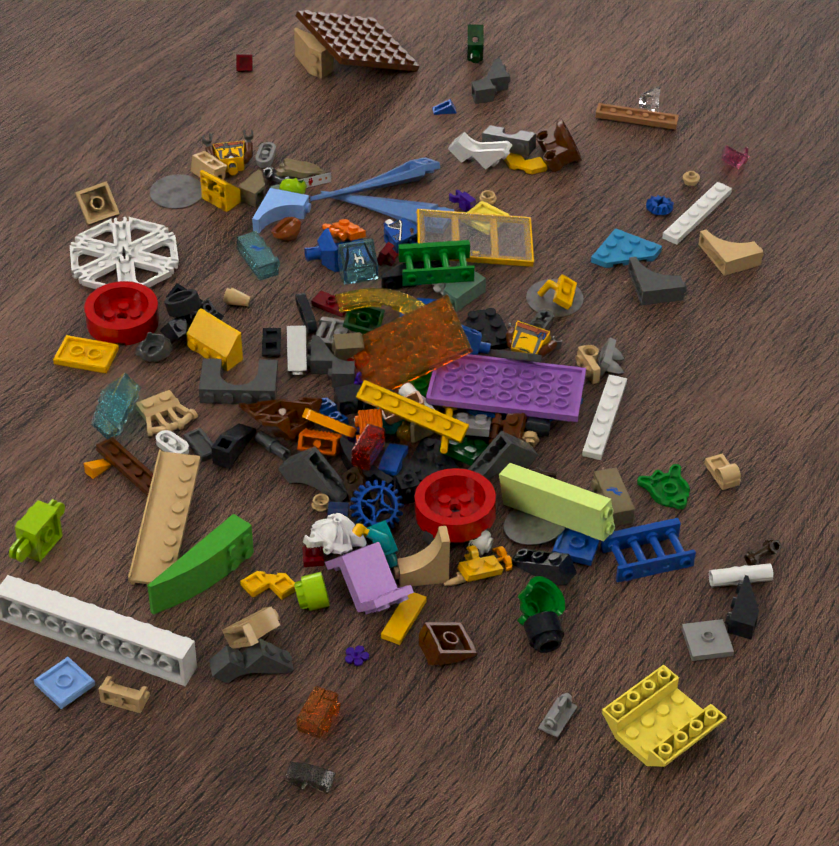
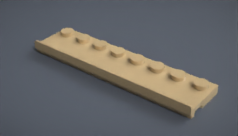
(164, 516)

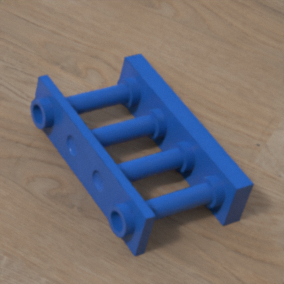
(647, 534)

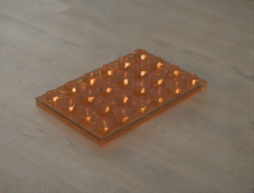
(412, 345)

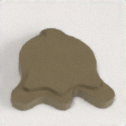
(298, 169)

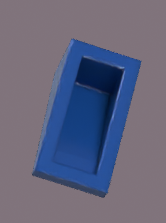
(444, 108)

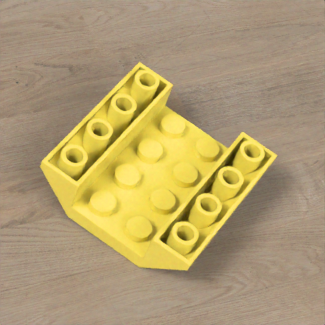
(659, 719)

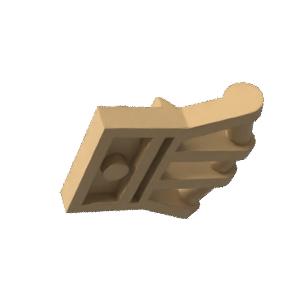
(161, 405)

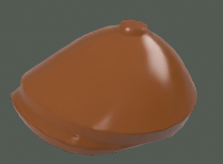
(287, 229)

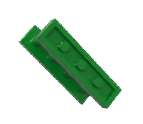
(436, 251)

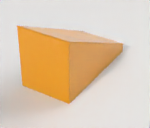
(96, 467)

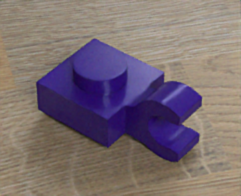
(465, 201)

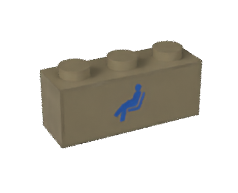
(610, 484)

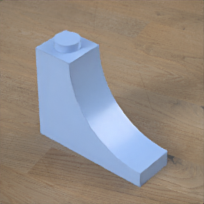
(278, 205)

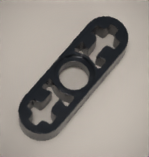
(306, 312)

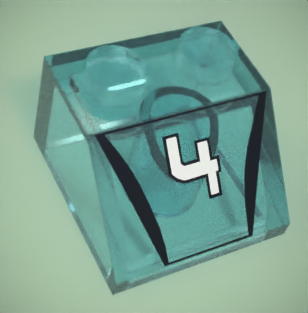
(357, 261)

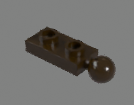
(353, 479)

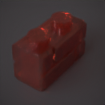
(368, 446)

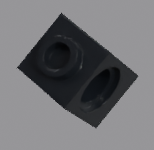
(406, 485)

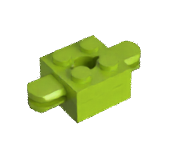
(38, 531)

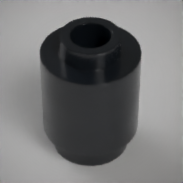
(538, 425)

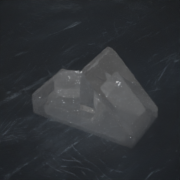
(650, 99)

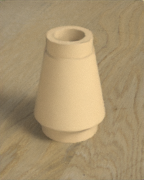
(235, 297)

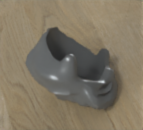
(154, 347)

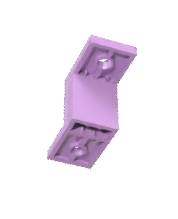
(369, 579)

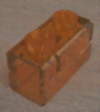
(317, 712)

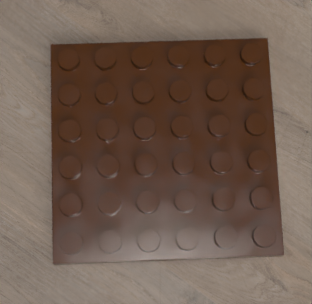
(357, 40)

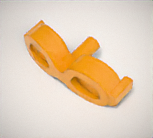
(501, 552)

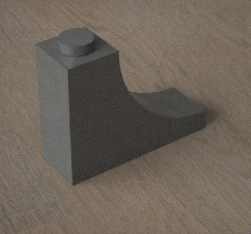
(655, 287)
(501, 452)
(314, 470)

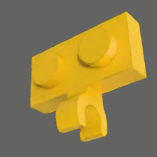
(479, 568)

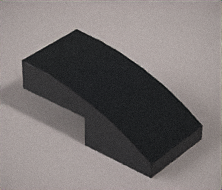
(271, 342)

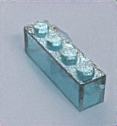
(115, 405)

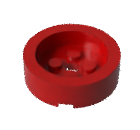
(121, 300)
(460, 489)

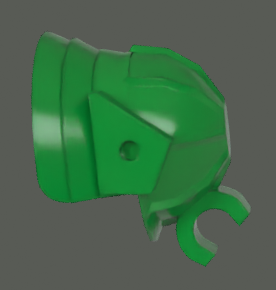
(540, 596)

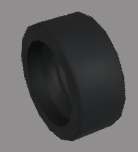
(182, 303)

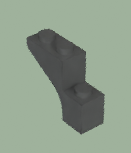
(496, 80)
(324, 362)
(258, 658)

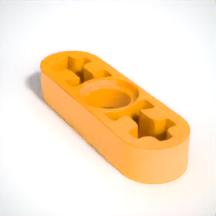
(329, 422)

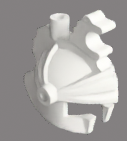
(334, 535)

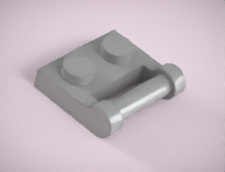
(336, 327)

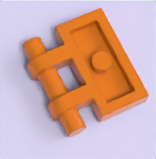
(345, 230)

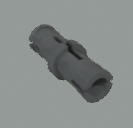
(272, 445)

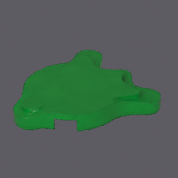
(667, 488)

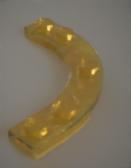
(376, 298)

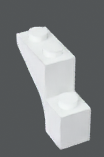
(484, 152)

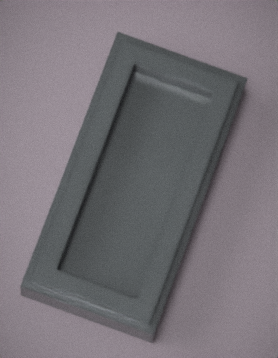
(199, 443)

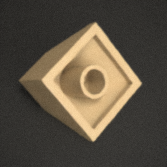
(97, 203)

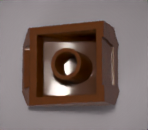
(445, 643)

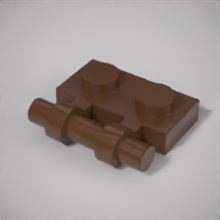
(513, 425)

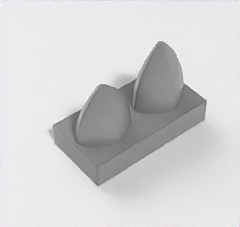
(607, 356)

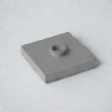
(707, 640)

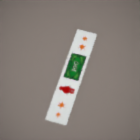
(313, 180)

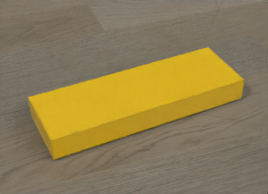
(403, 618)

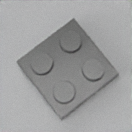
(478, 425)

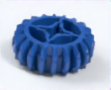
(380, 489)

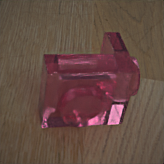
(734, 157)

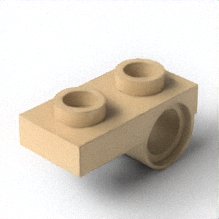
(588, 358)
(724, 473)

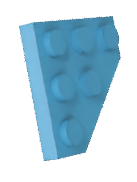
(621, 246)

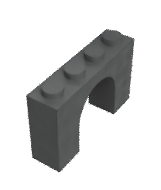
(215, 390)

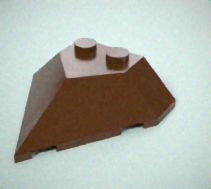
(283, 416)

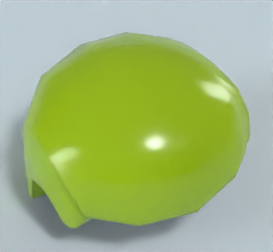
(293, 185)

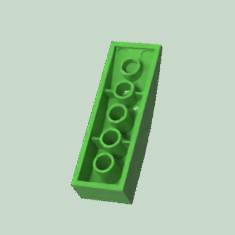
(203, 564)

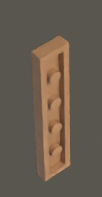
(637, 116)

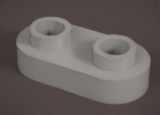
(265, 154)

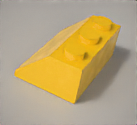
(215, 339)

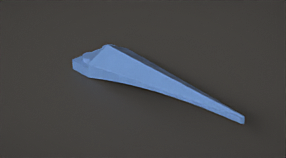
(405, 173)
(391, 207)

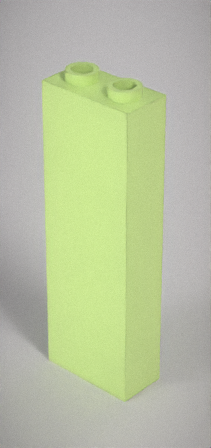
(557, 501)

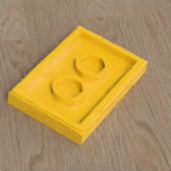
(86, 354)

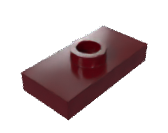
(327, 303)

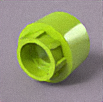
(312, 592)

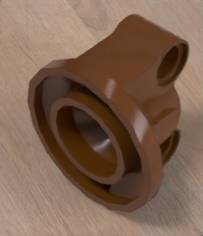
(558, 146)

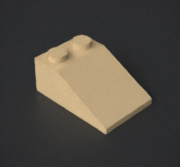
(312, 54)

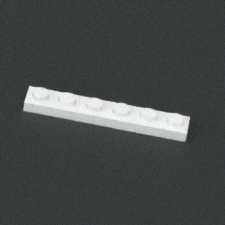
(697, 213)
(604, 417)

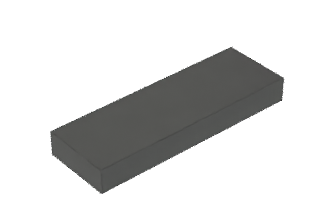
(515, 355)

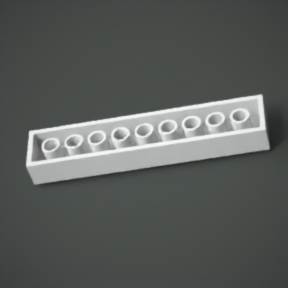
(97, 630)

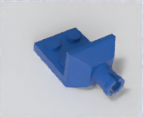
(325, 251)

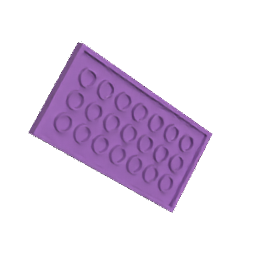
(509, 387)

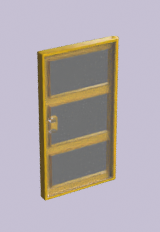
(491, 236)

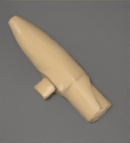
(456, 580)

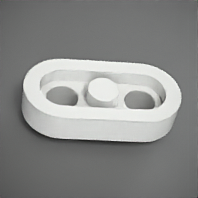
(171, 442)

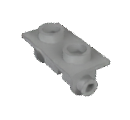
(558, 715)

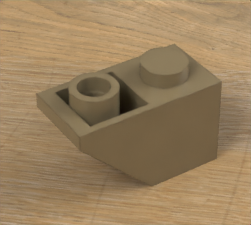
(253, 189)

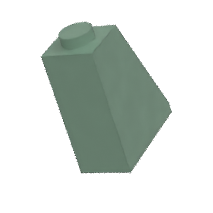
(464, 292)

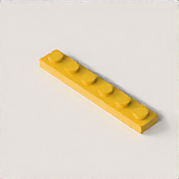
(412, 411)

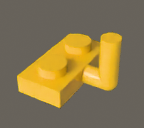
(563, 289)

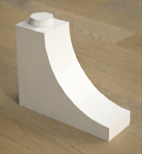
(297, 349)

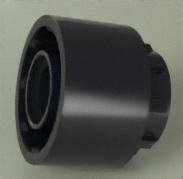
(544, 631)

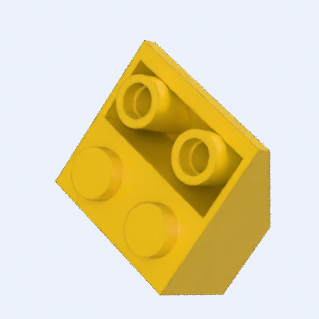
(219, 191)

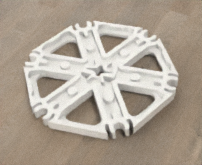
(136, 251)

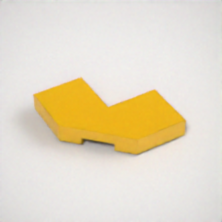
(530, 166)
(258, 582)

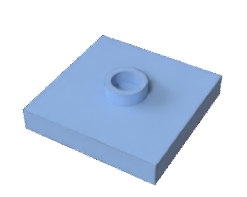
(64, 682)

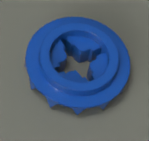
(664, 208)

